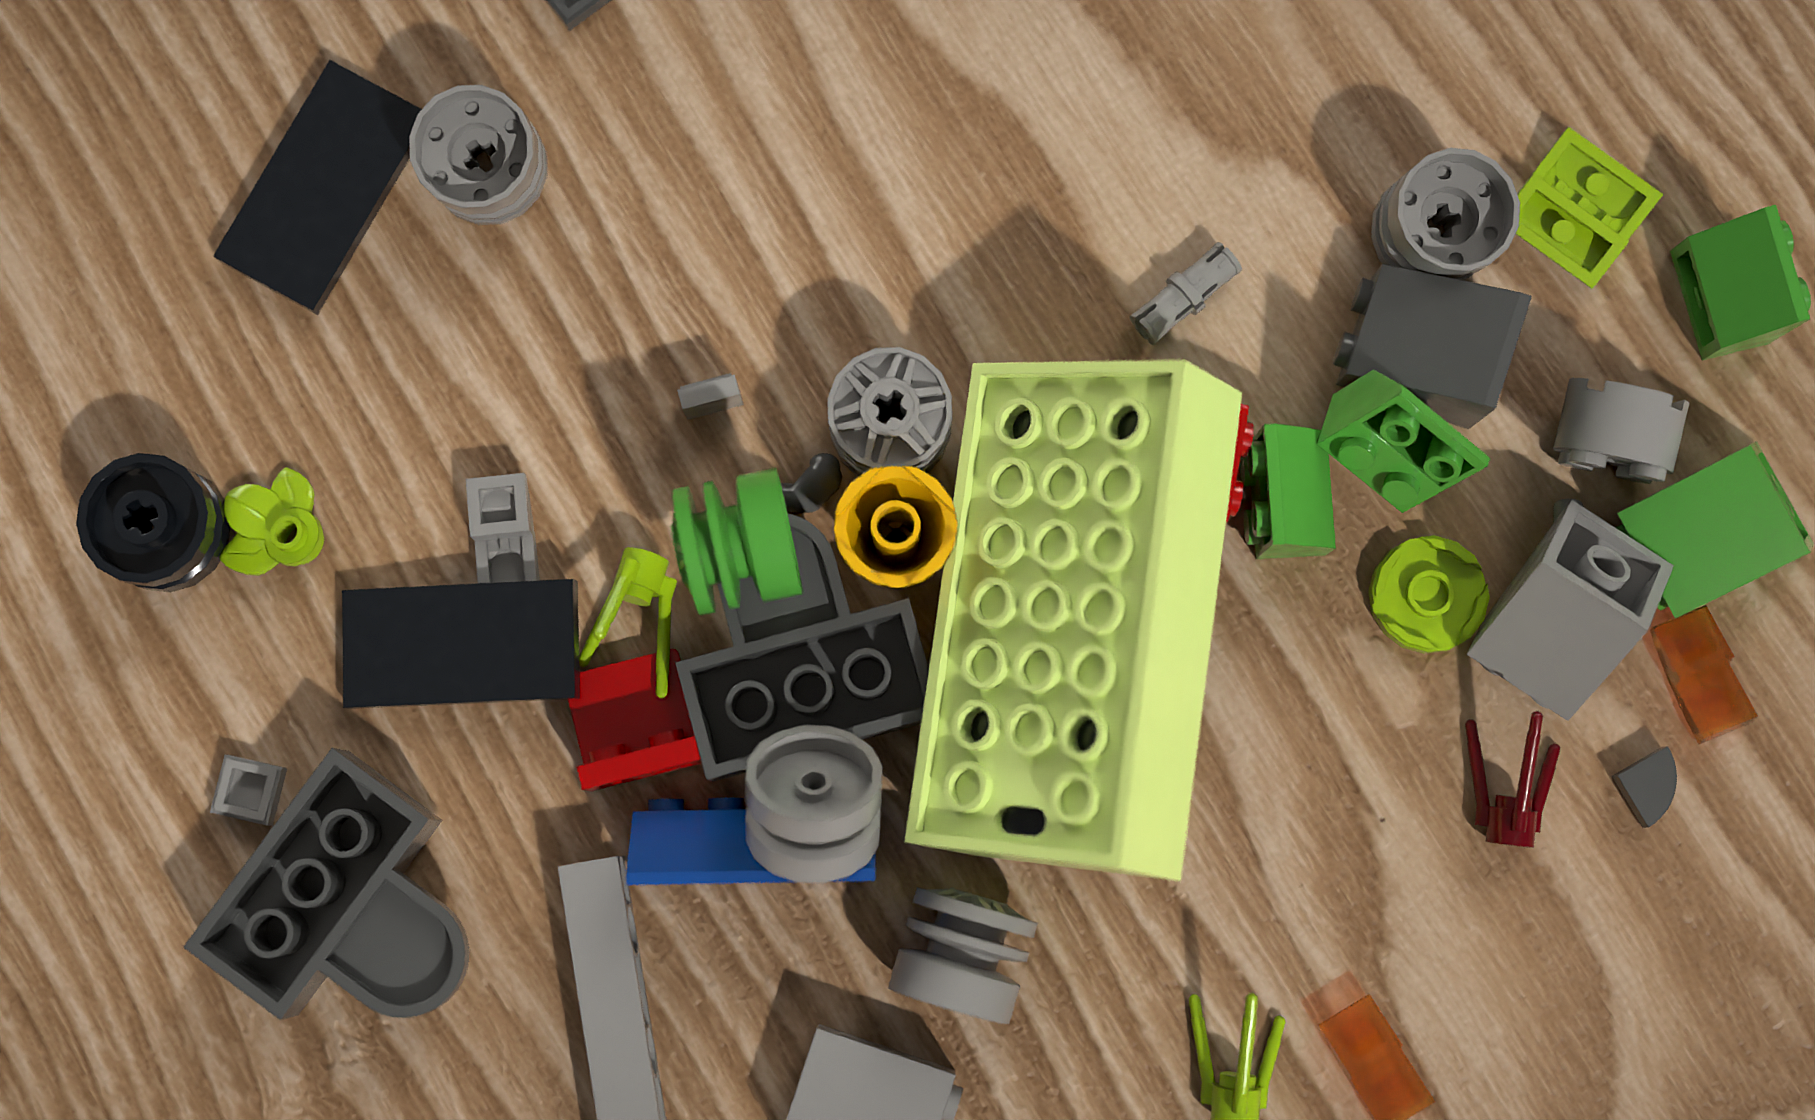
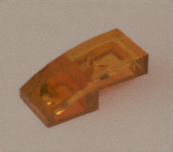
(1701, 674)
(1375, 1062)

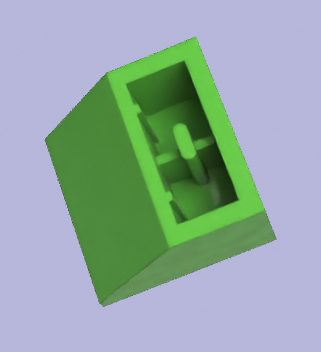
(1741, 283)
(1396, 442)
(1288, 493)

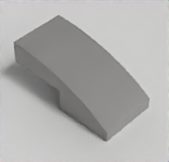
(502, 528)

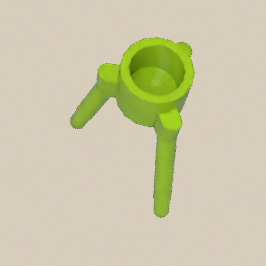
(637, 581)
(1237, 1093)

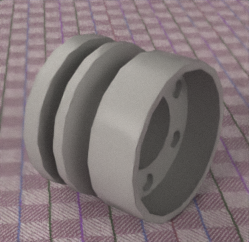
(460, 127)
(1464, 195)
(881, 379)
(962, 955)

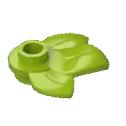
(266, 519)

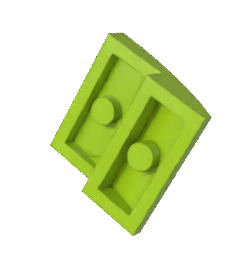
(1582, 207)

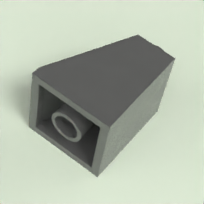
(1435, 338)

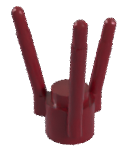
(1519, 817)

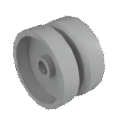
(813, 803)

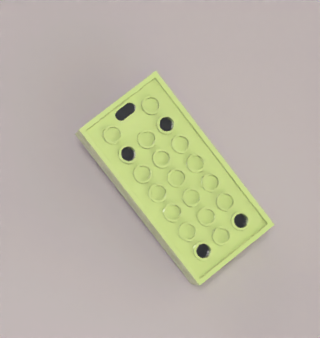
(1076, 615)

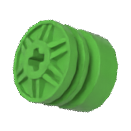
(736, 542)

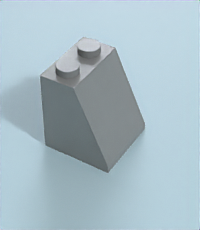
(1572, 611)

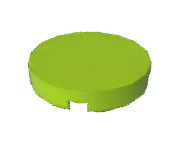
(1428, 594)

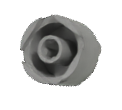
(1621, 428)

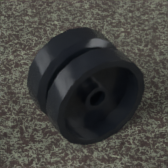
(147, 491)

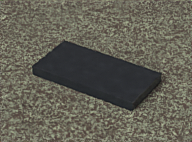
(321, 188)
(460, 644)

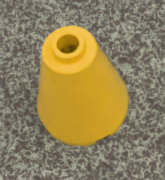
(891, 503)

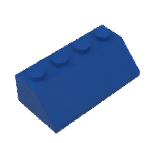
(700, 846)

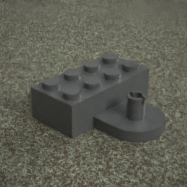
(803, 665)
(334, 903)

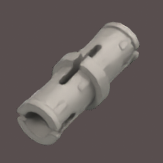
(1185, 293)

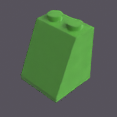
(1718, 529)

